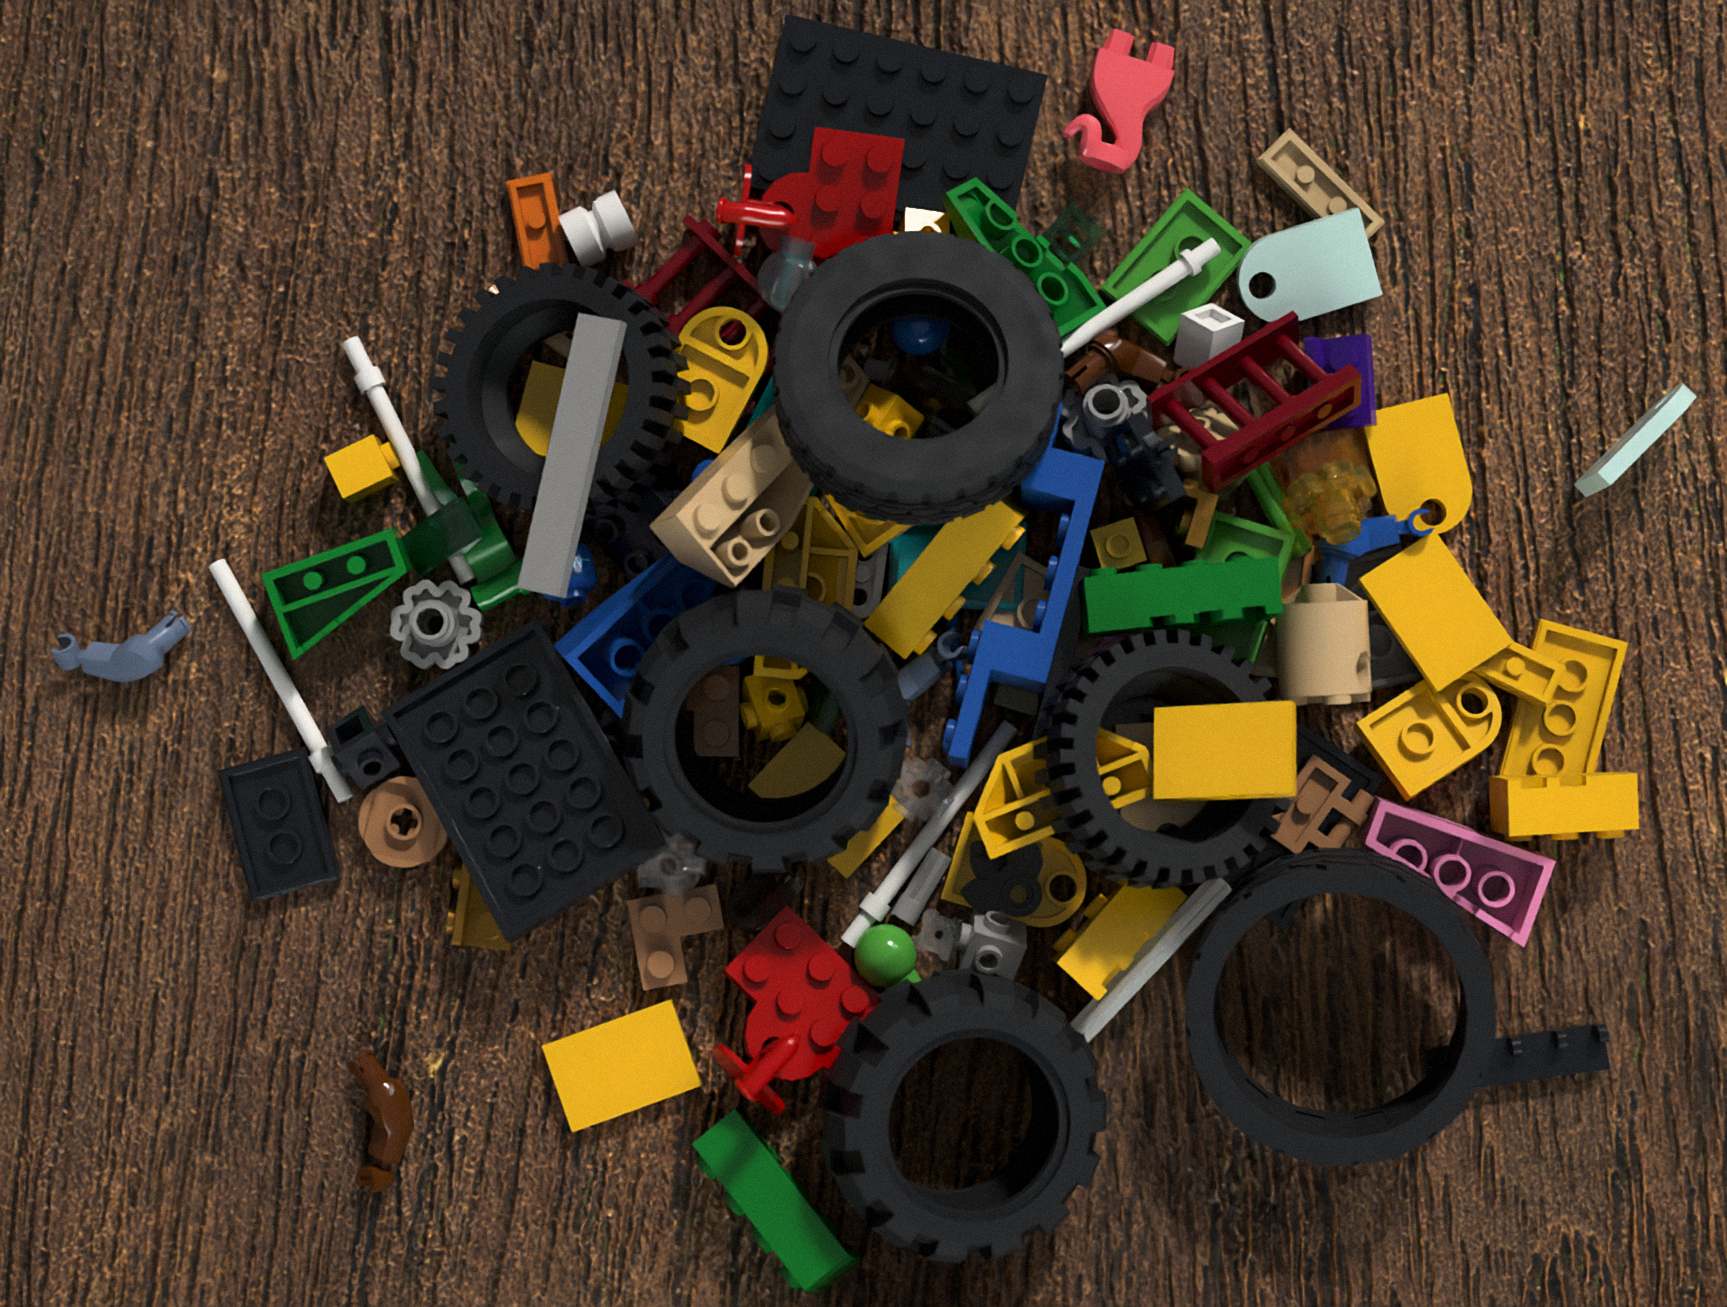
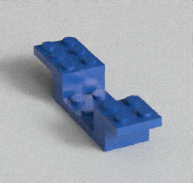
(1013, 656)

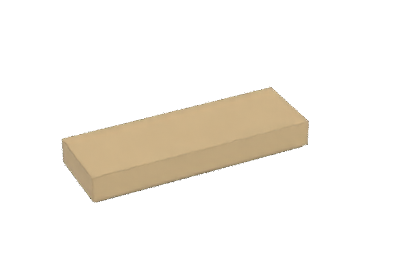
(1312, 181)

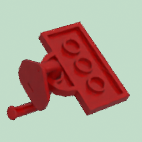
(835, 204)
(800, 997)

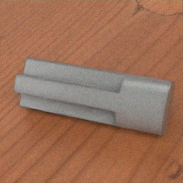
(913, 900)

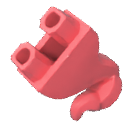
(1123, 94)

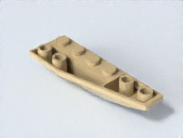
(743, 498)

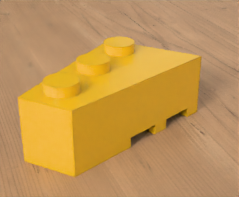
(1563, 805)

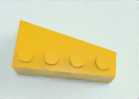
(942, 573)

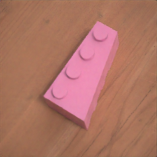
(1474, 869)

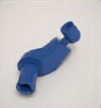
(1375, 534)

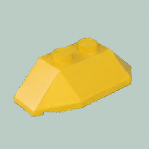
(814, 558)
(1010, 806)

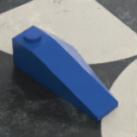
(621, 629)

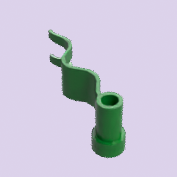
(490, 558)

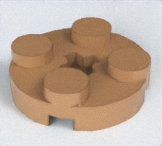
(384, 837)

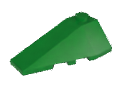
(989, 221)

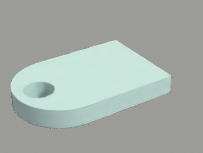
(1311, 268)
(1636, 440)

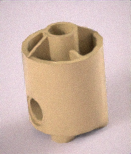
(1323, 646)

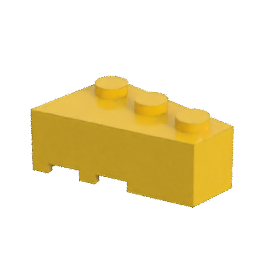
(1113, 933)

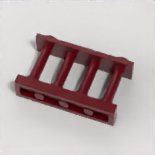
(707, 237)
(1260, 436)

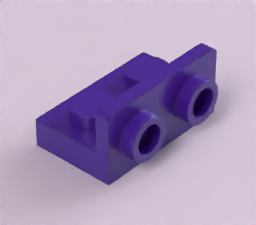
(1337, 353)

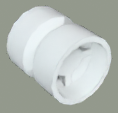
(598, 229)

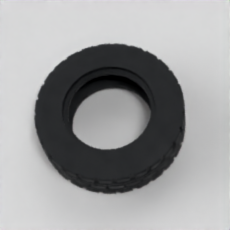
(935, 280)

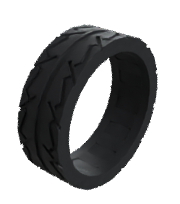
(1340, 1136)

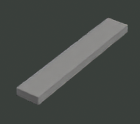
(572, 455)

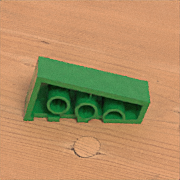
(1180, 597)
(774, 1204)

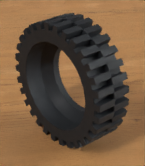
(497, 344)
(1167, 668)

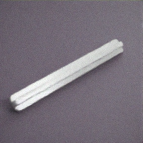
(1151, 957)

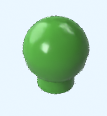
(886, 956)

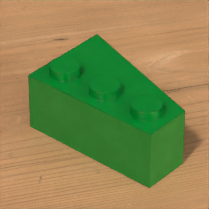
(330, 587)

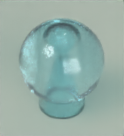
(785, 271)

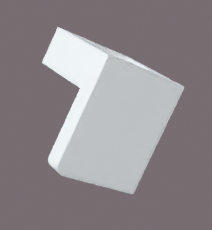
(1205, 334)

